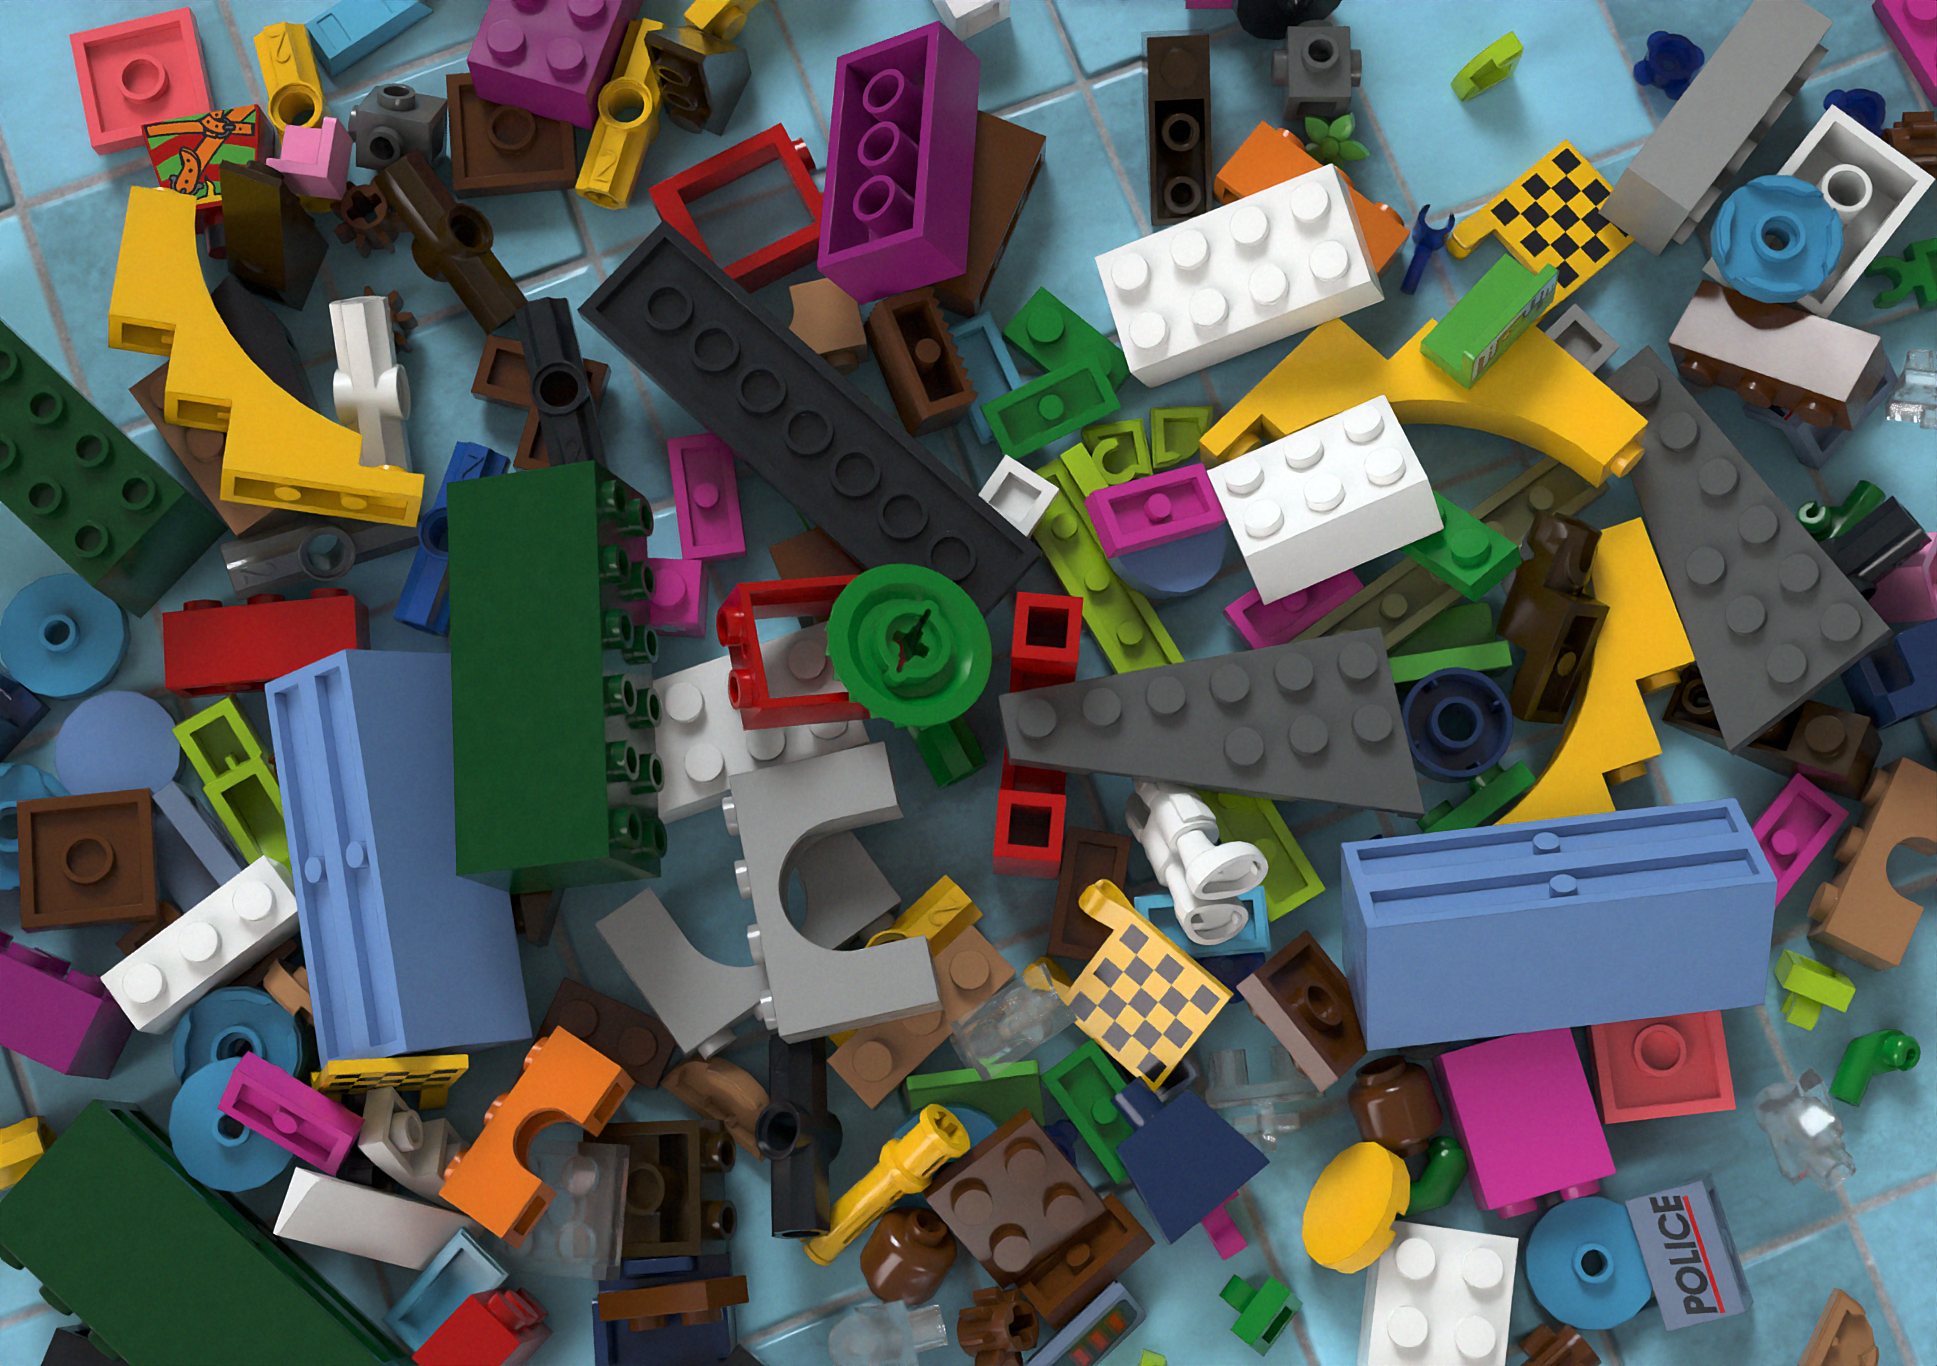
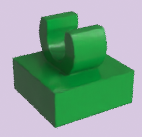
(1262, 1312)

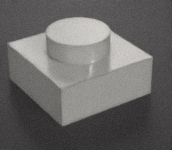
(1583, 339)

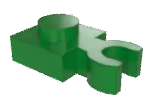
(1914, 275)

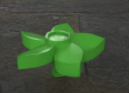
(1331, 141)

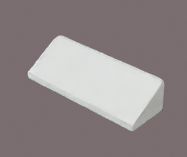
(368, 1220)

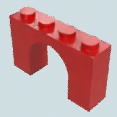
(1035, 798)

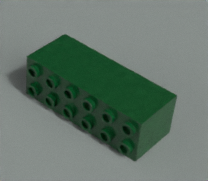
(92, 485)
(553, 680)
(169, 1263)

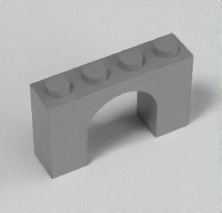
(778, 819)
(705, 999)

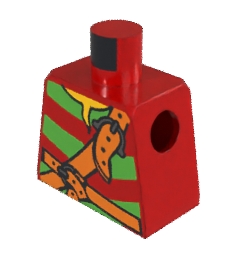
(189, 154)

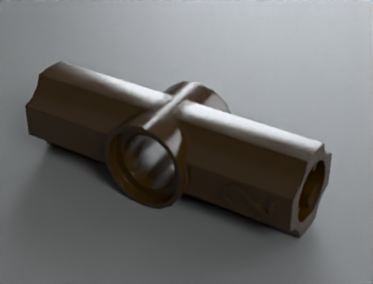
(451, 241)

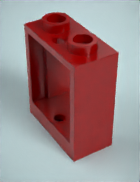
(721, 169)
(747, 678)

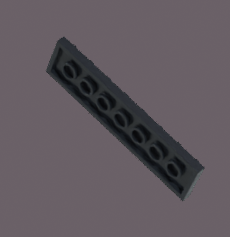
(801, 421)

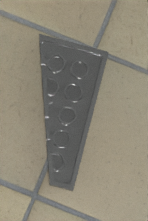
(1748, 580)
(1258, 723)

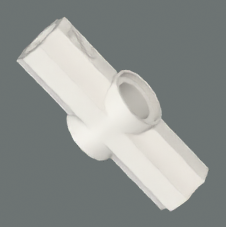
(370, 385)

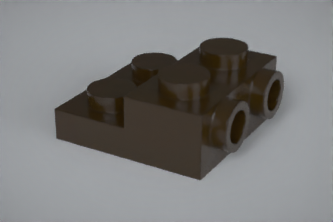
(675, 1186)

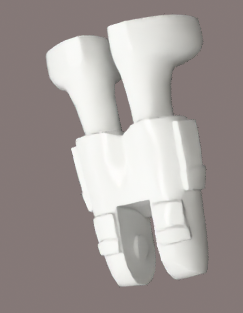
(1202, 878)

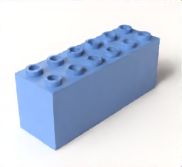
(1556, 923)
(389, 933)

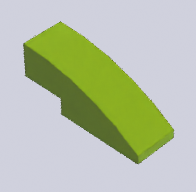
(237, 777)

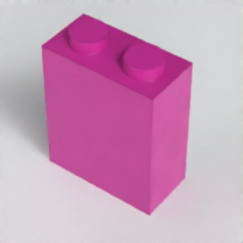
(1524, 1120)

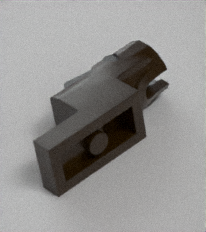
(1551, 615)

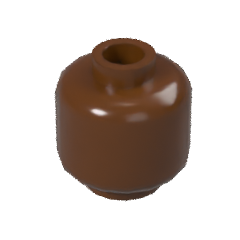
(1395, 1105)
(907, 1256)

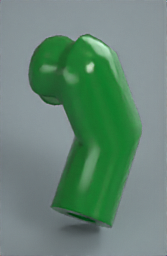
(1837, 520)
(1871, 1056)
(1441, 1177)

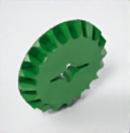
(951, 640)

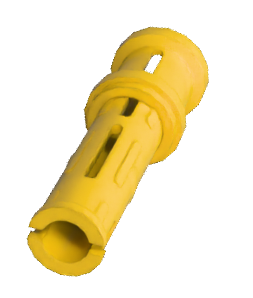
(902, 1169)

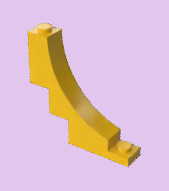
(1527, 395)
(274, 444)

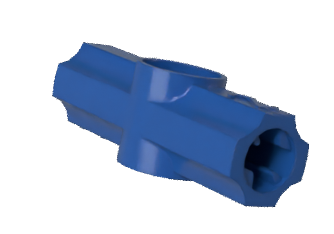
(425, 595)

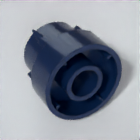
(1479, 702)

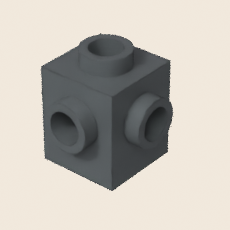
(1316, 70)
(395, 123)

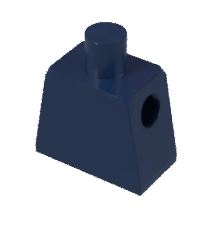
(1181, 1157)

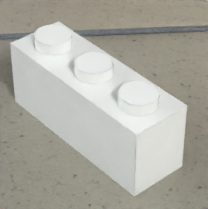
(206, 947)

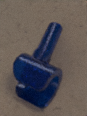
(1426, 242)

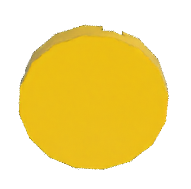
(1355, 1206)

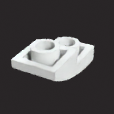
(407, 1148)

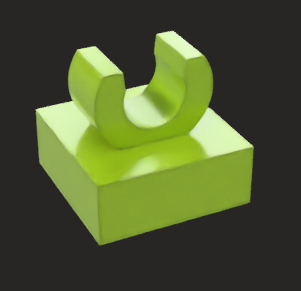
(1089, 472)
(1809, 987)

